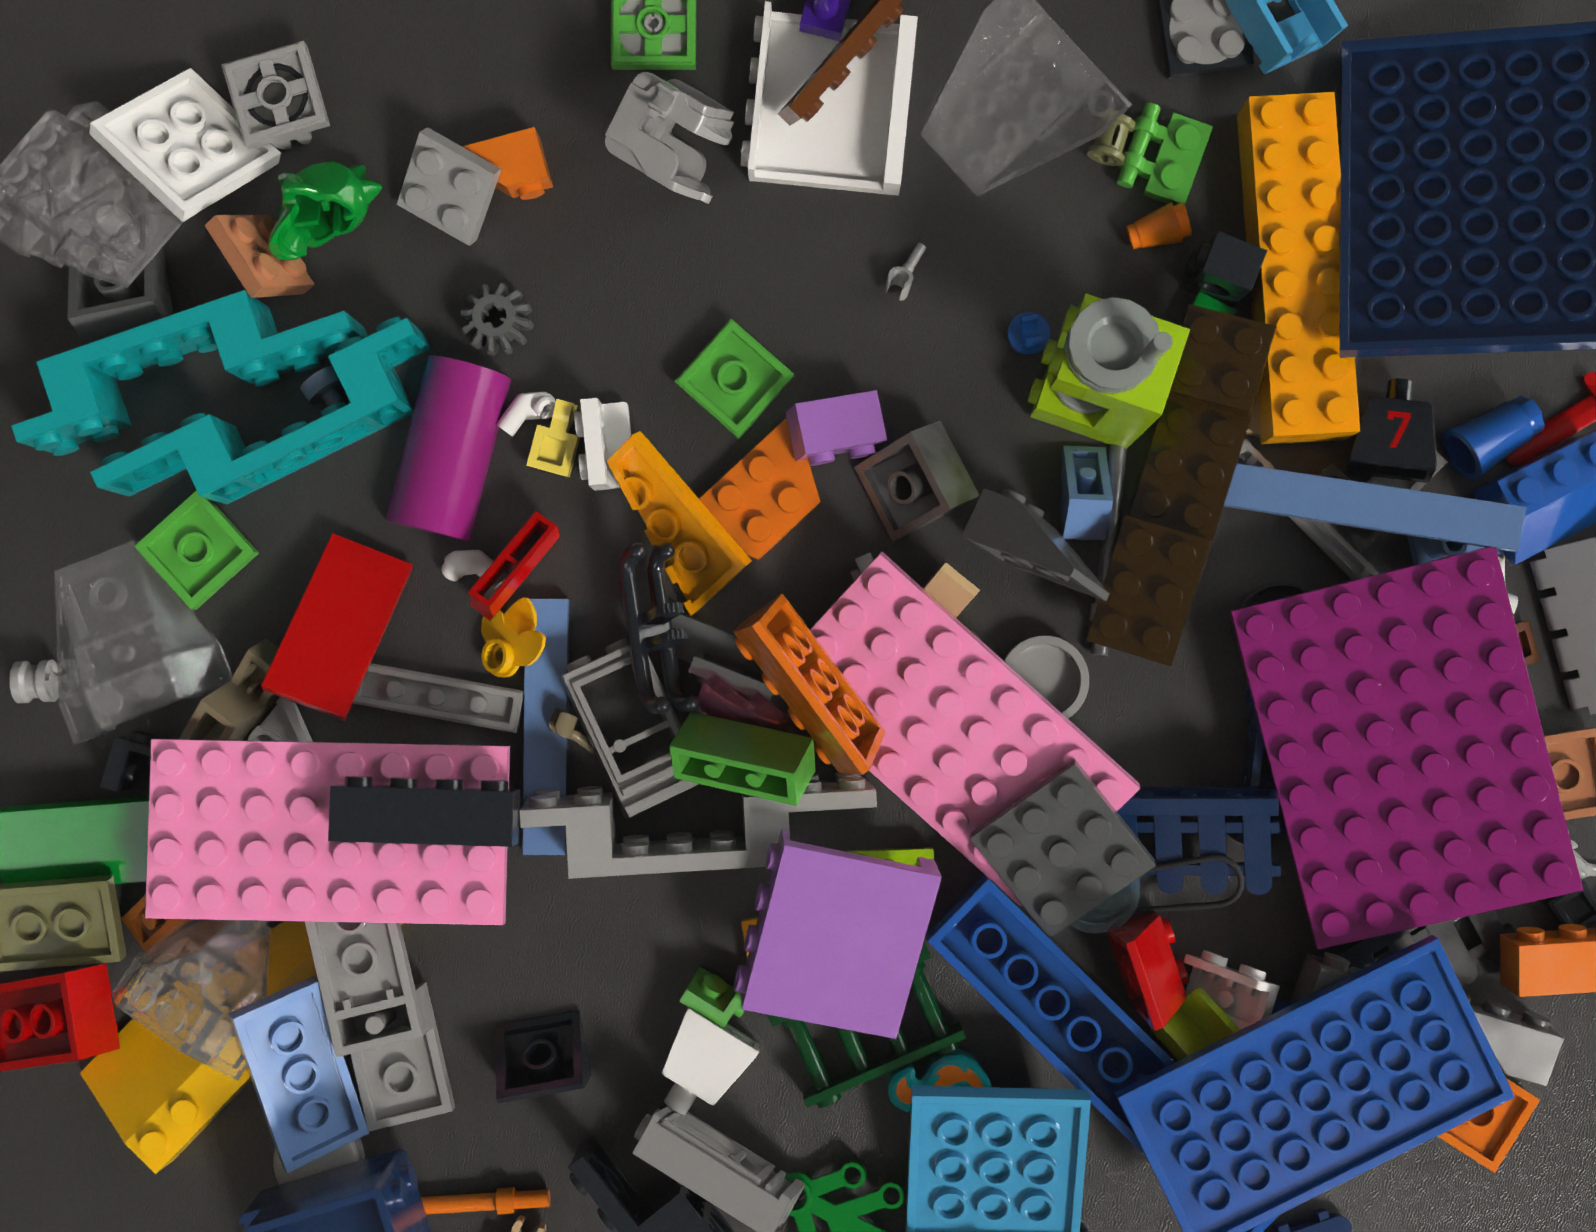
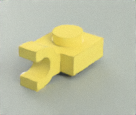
(555, 447)

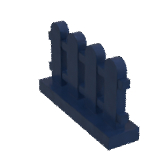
(1211, 807)

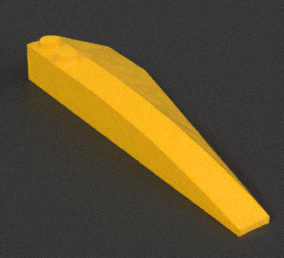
(166, 1097)

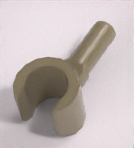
(564, 724)

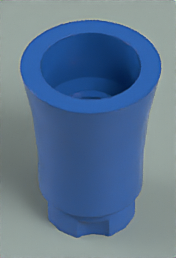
(1491, 436)

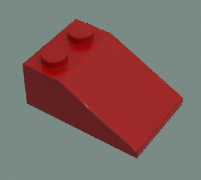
(1148, 968)
(56, 1018)

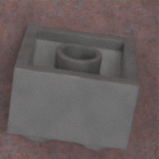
(916, 480)

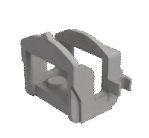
(644, 135)

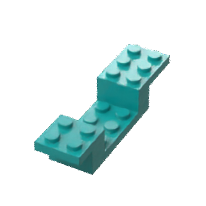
(84, 381)
(229, 470)

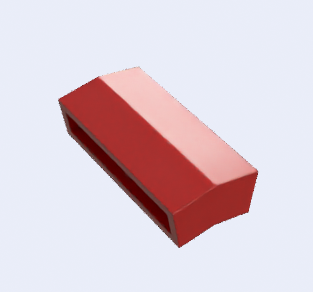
(518, 570)

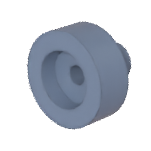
(323, 387)

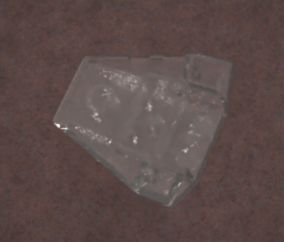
(126, 643)

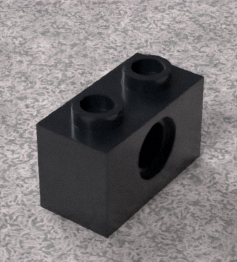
(1224, 268)

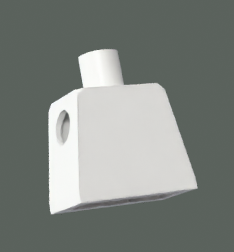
(705, 1061)

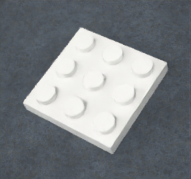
(182, 144)

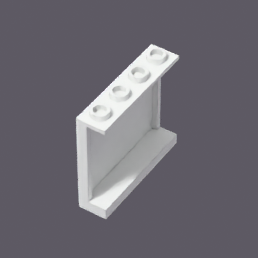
(857, 132)

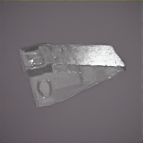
(1018, 98)

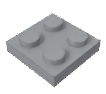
(448, 186)

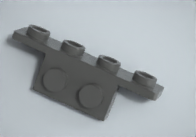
(716, 652)

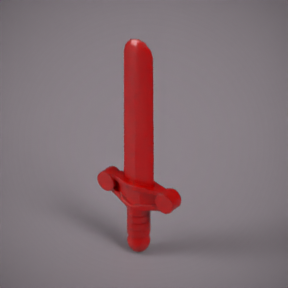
(1560, 426)

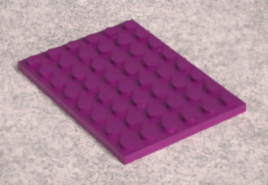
(1406, 748)

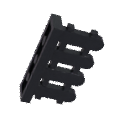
(1484, 925)

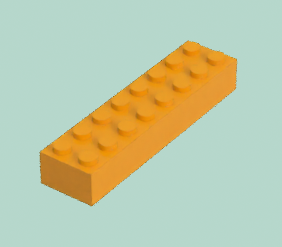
(1296, 215)

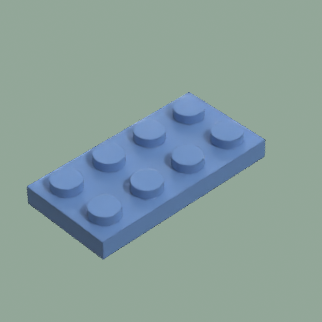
(297, 1075)

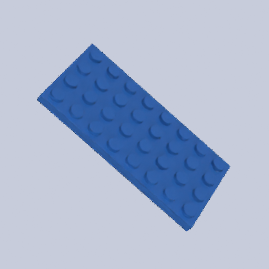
(1316, 1093)

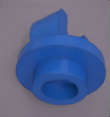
(1028, 333)

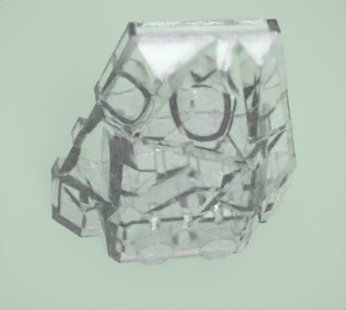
(78, 203)

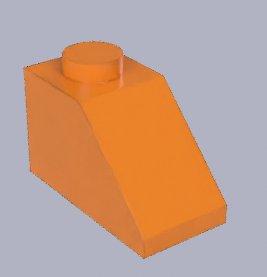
(521, 161)

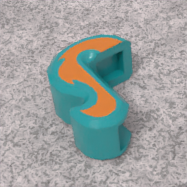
(952, 1069)

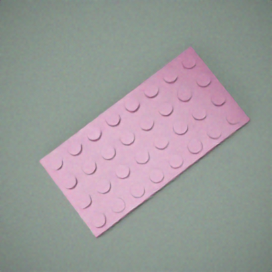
(955, 716)
(248, 825)

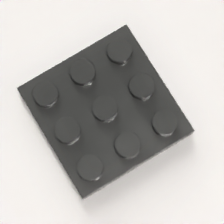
(1062, 849)

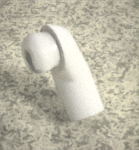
(526, 407)
(467, 563)

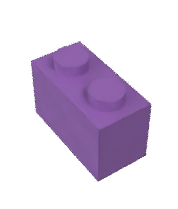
(836, 427)

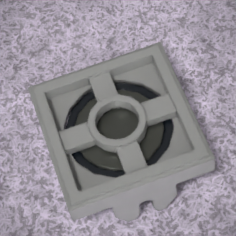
(278, 98)

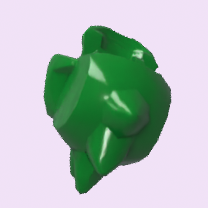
(319, 205)

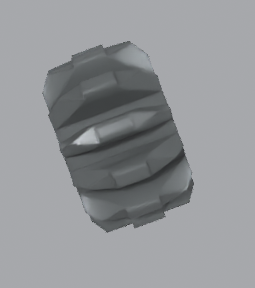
(509, 307)

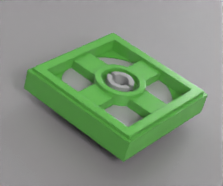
(653, 34)

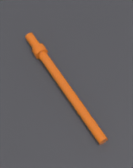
(504, 1201)

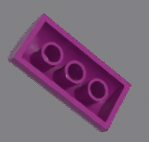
(448, 448)

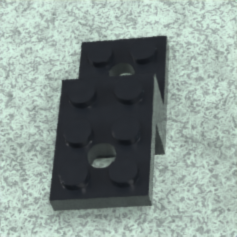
(623, 1208)

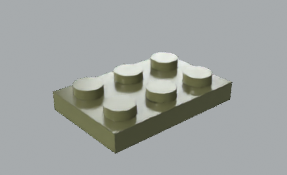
(60, 923)

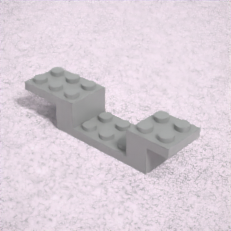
(594, 849)
(381, 1021)

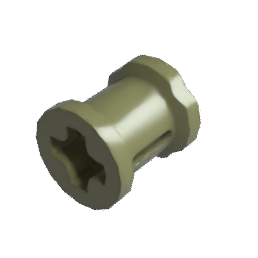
(1110, 144)

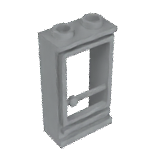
(648, 783)
(717, 1168)

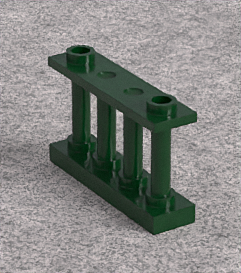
(827, 1091)

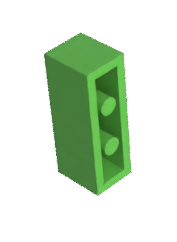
(743, 758)

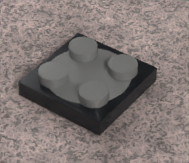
(1201, 38)

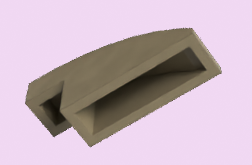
(239, 704)

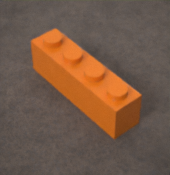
(1549, 961)

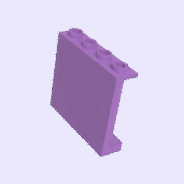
(836, 937)

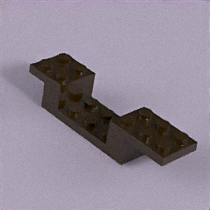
(1183, 486)

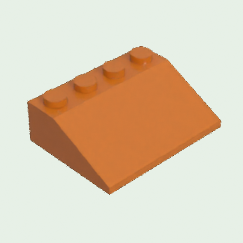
(811, 686)

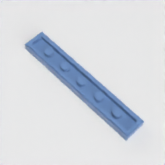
(546, 751)

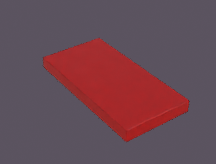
(337, 627)

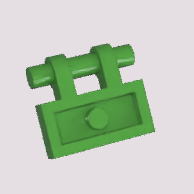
(1176, 160)

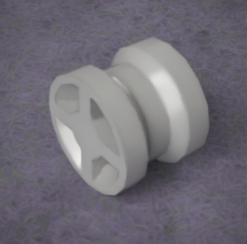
(34, 681)

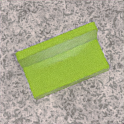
(1195, 1025)

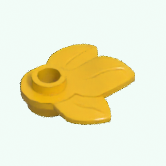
(511, 639)

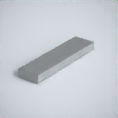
(441, 698)

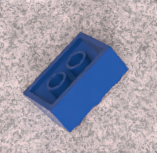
(1555, 490)

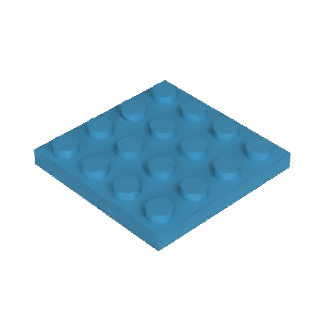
(996, 1159)

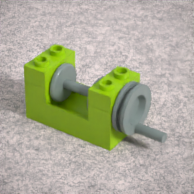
(1108, 370)

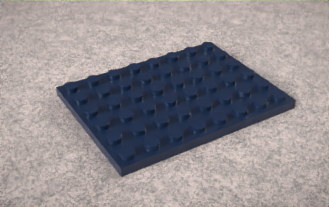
(1469, 192)

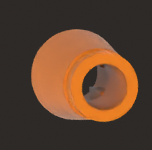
(1160, 227)

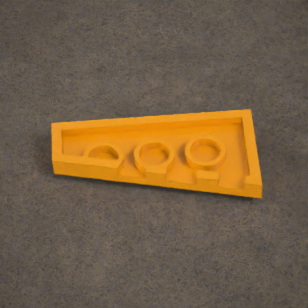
(704, 551)

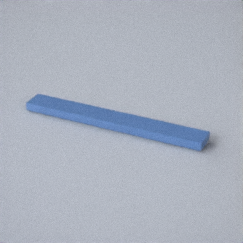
(1377, 507)

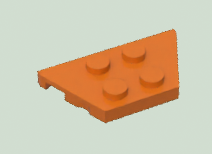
(764, 494)

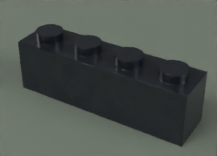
(424, 813)

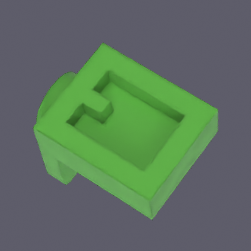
(712, 997)

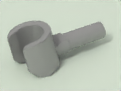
(903, 275)

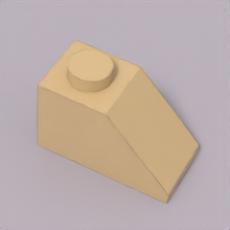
(951, 589)

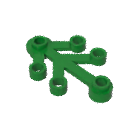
(844, 1215)

